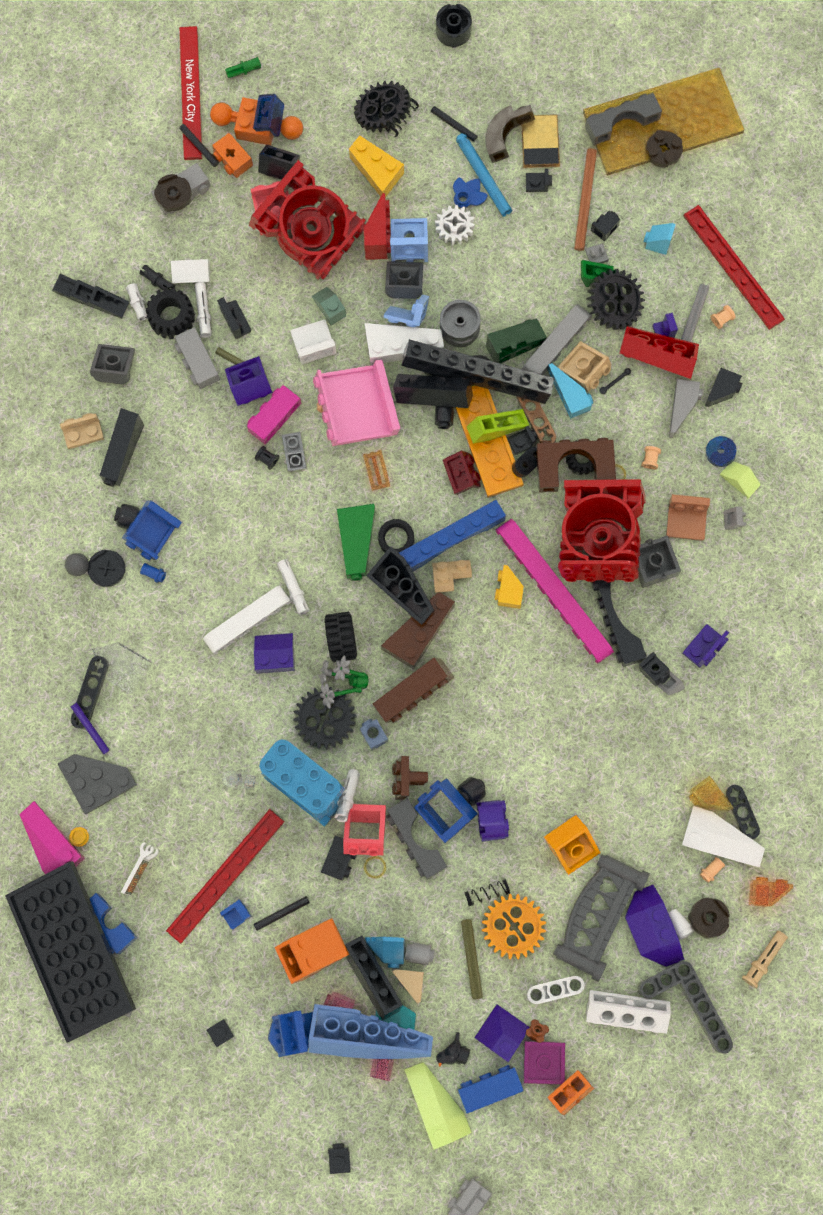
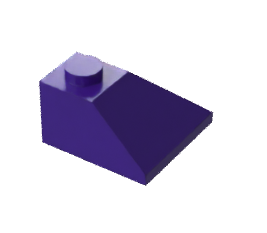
(502, 1033)

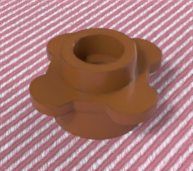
(531, 1032)

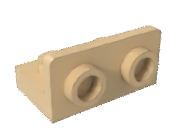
(82, 430)

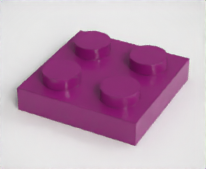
(544, 1062)

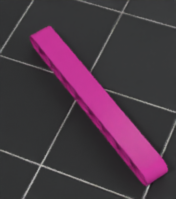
(555, 590)

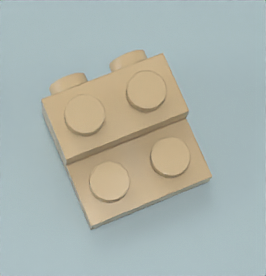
(586, 366)

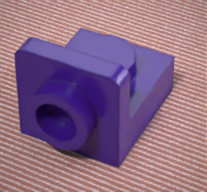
(667, 326)

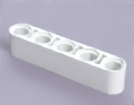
(247, 618)

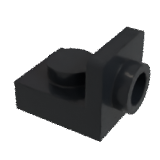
(538, 181)
(522, 440)
(339, 1158)

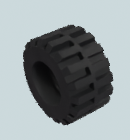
(167, 299)
(340, 636)

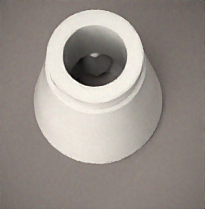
(681, 925)

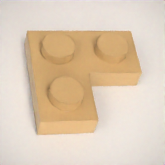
(447, 571)

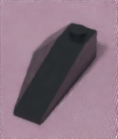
(399, 582)

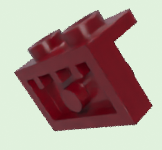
(462, 472)

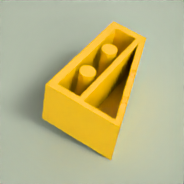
(376, 165)

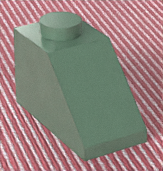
(329, 305)

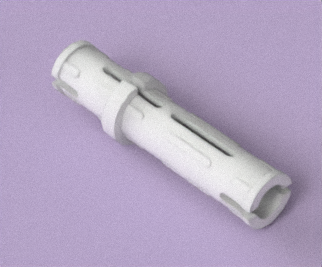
(203, 312)
(296, 593)
(346, 802)

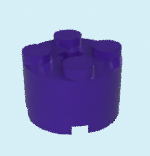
(492, 820)

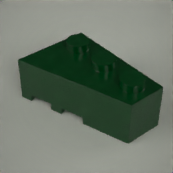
(515, 340)

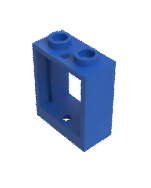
(434, 820)

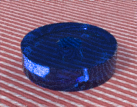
(721, 443)

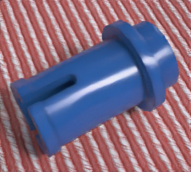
(152, 572)

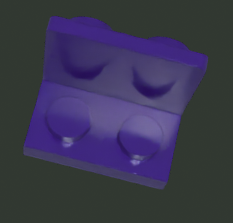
(702, 647)

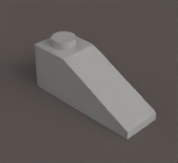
(685, 399)

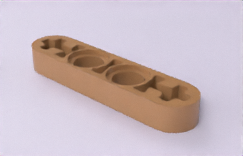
(537, 413)

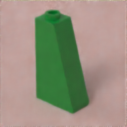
(356, 535)

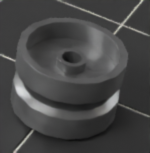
(460, 312)

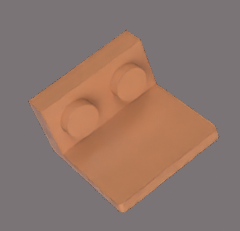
(687, 517)

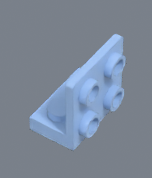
(411, 317)

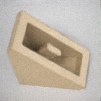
(412, 982)

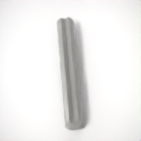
(695, 312)

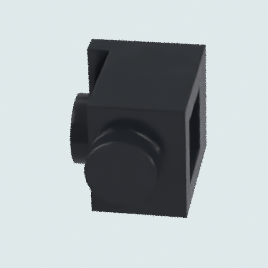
(605, 225)
(658, 676)

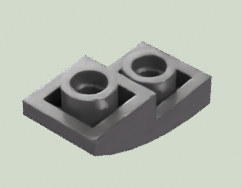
(294, 451)

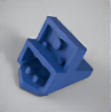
(290, 1033)

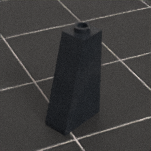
(121, 447)

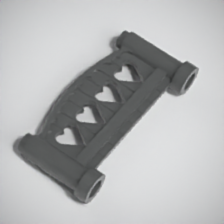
(588, 957)

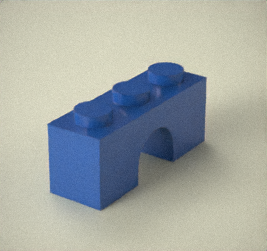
(117, 938)

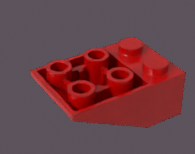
(378, 232)

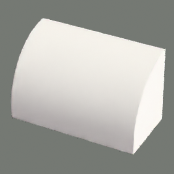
(190, 271)

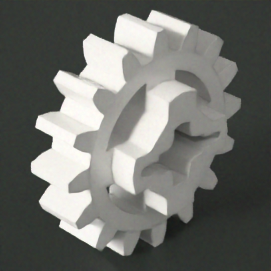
(446, 221)

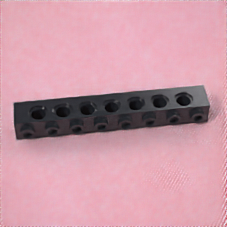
(479, 371)

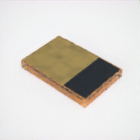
(541, 142)

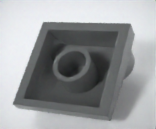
(404, 279)
(112, 364)

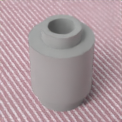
(419, 953)

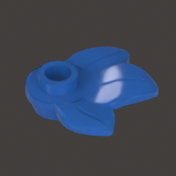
(470, 191)

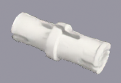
(137, 301)

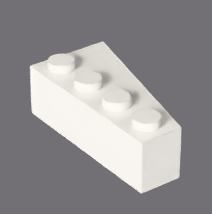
(389, 341)

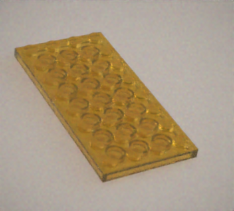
(692, 108)

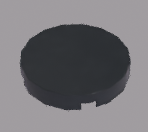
(106, 568)

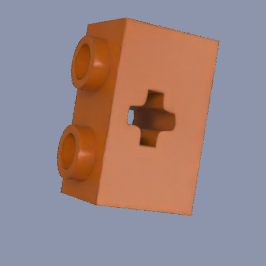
(226, 149)
(570, 1092)

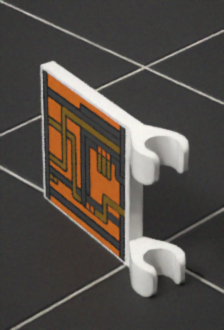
(145, 857)

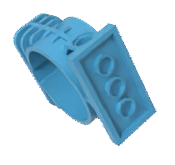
(302, 780)

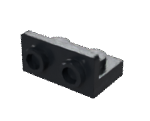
(234, 318)
(337, 862)

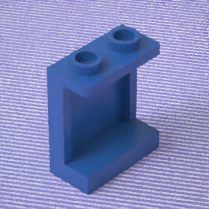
(150, 530)

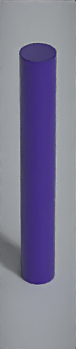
(89, 727)

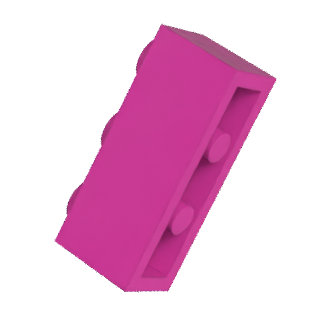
(273, 414)

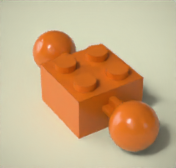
(222, 115)

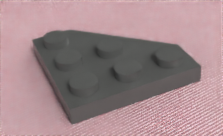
(95, 780)

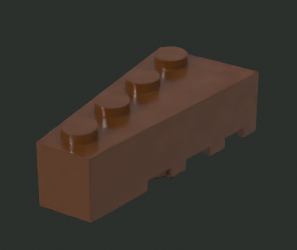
(412, 638)
(413, 689)

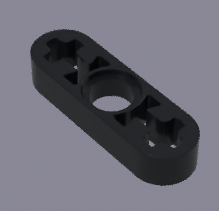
(753, 823)

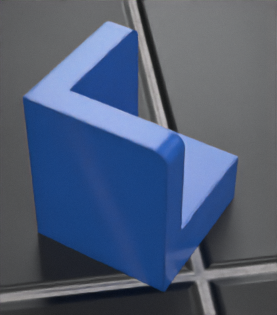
(236, 914)

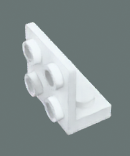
(313, 342)

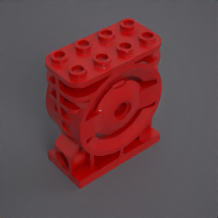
(306, 193)
(589, 517)

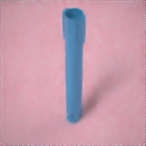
(484, 175)

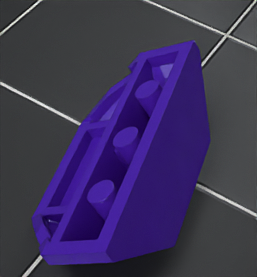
(653, 928)

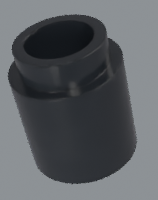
(444, 417)

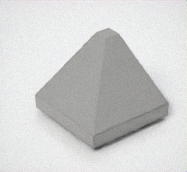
(673, 685)

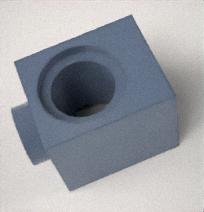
(376, 742)

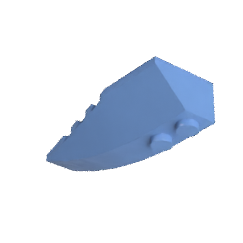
(356, 1035)

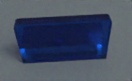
(269, 114)

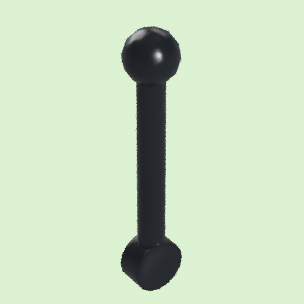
(603, 390)

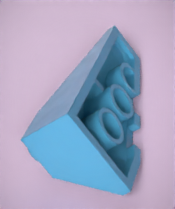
(388, 949)

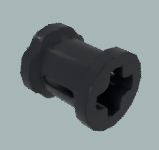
(266, 457)

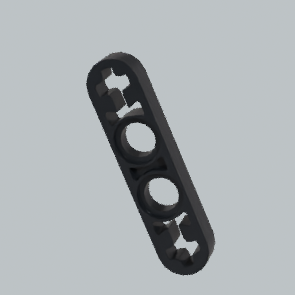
(87, 691)

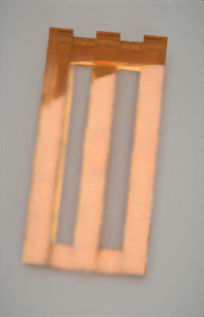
(372, 455)

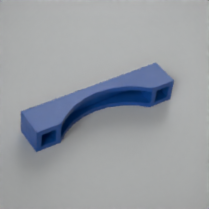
(467, 527)

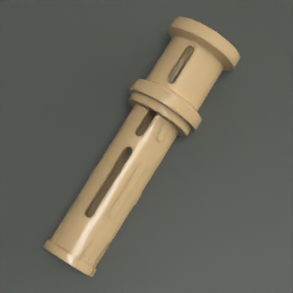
(757, 966)

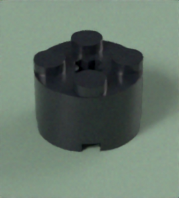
(453, 25)

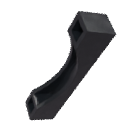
(628, 645)

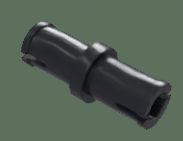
(156, 279)

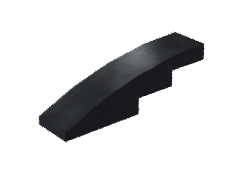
(90, 296)

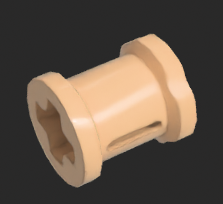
(723, 316)
(651, 457)

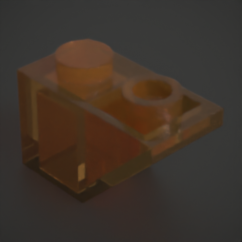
(767, 893)

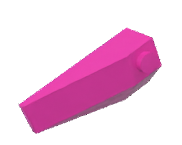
(47, 840)

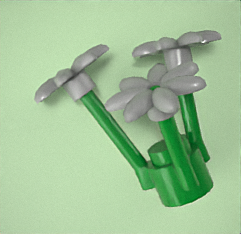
(357, 680)

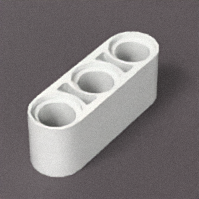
(565, 989)

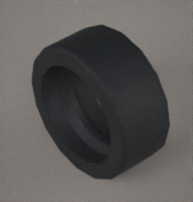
(391, 524)

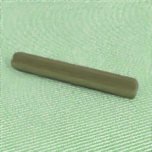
(471, 957)

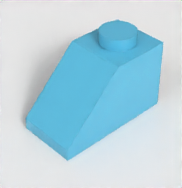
(659, 238)

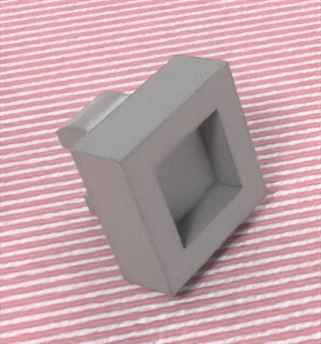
(597, 254)
(734, 518)

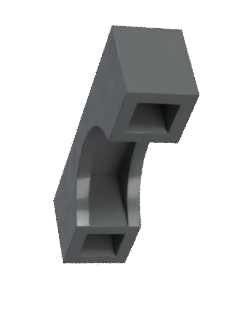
(643, 110)
(429, 861)

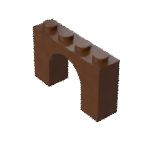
(550, 454)

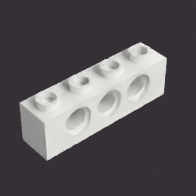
(628, 1011)

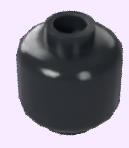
(125, 515)
(472, 790)

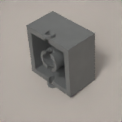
(657, 562)

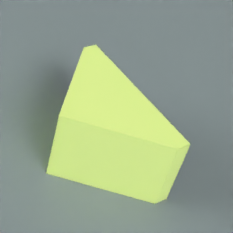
(741, 478)

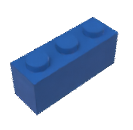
(490, 1089)

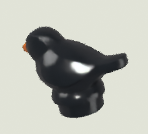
(454, 1053)

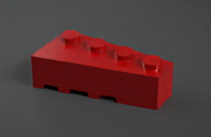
(660, 351)

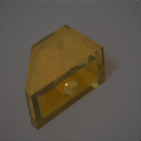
(709, 796)

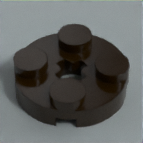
(667, 139)
(176, 202)
(701, 925)

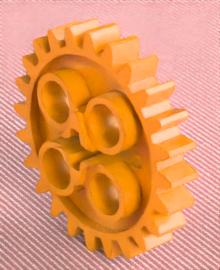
(499, 937)

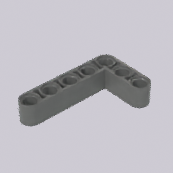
(694, 1000)

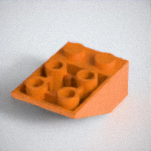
(311, 951)

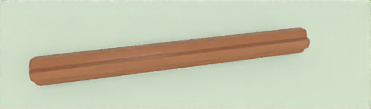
(585, 199)

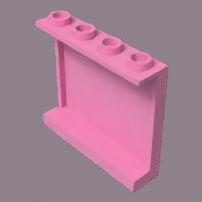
(357, 404)

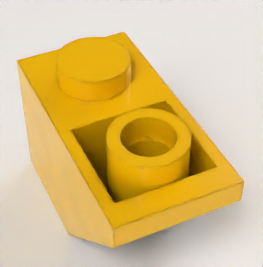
(510, 590)

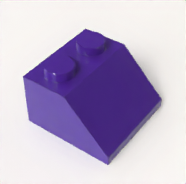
(248, 381)
(274, 653)

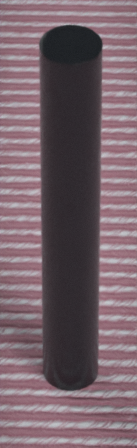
(456, 125)
(196, 142)
(281, 913)

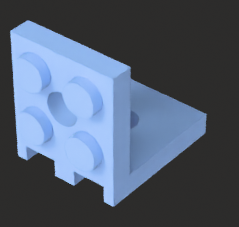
(409, 247)

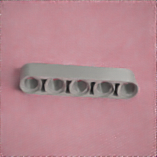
(557, 340)

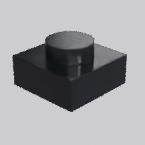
(220, 1033)

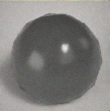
(76, 564)

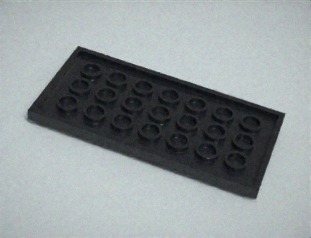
(70, 952)

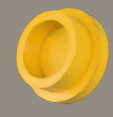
(79, 836)

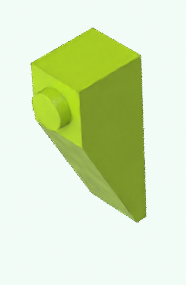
(496, 425)

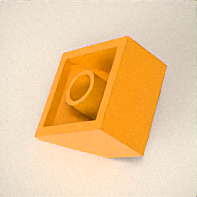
(572, 844)

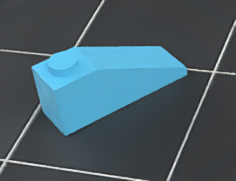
(571, 393)

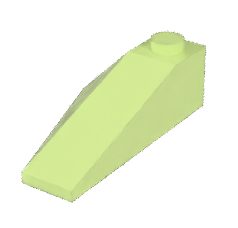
(439, 1112)

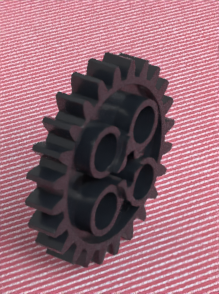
(382, 106)
(600, 298)
(341, 724)

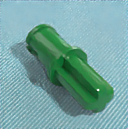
(243, 67)

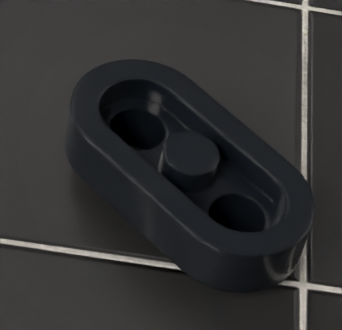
(529, 462)

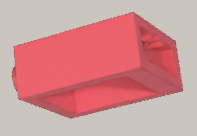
(366, 814)

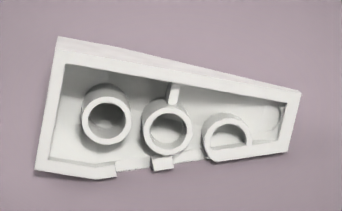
(716, 836)

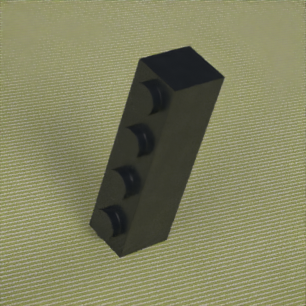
(433, 390)
(372, 978)

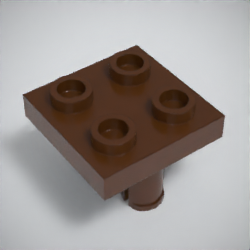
(405, 777)

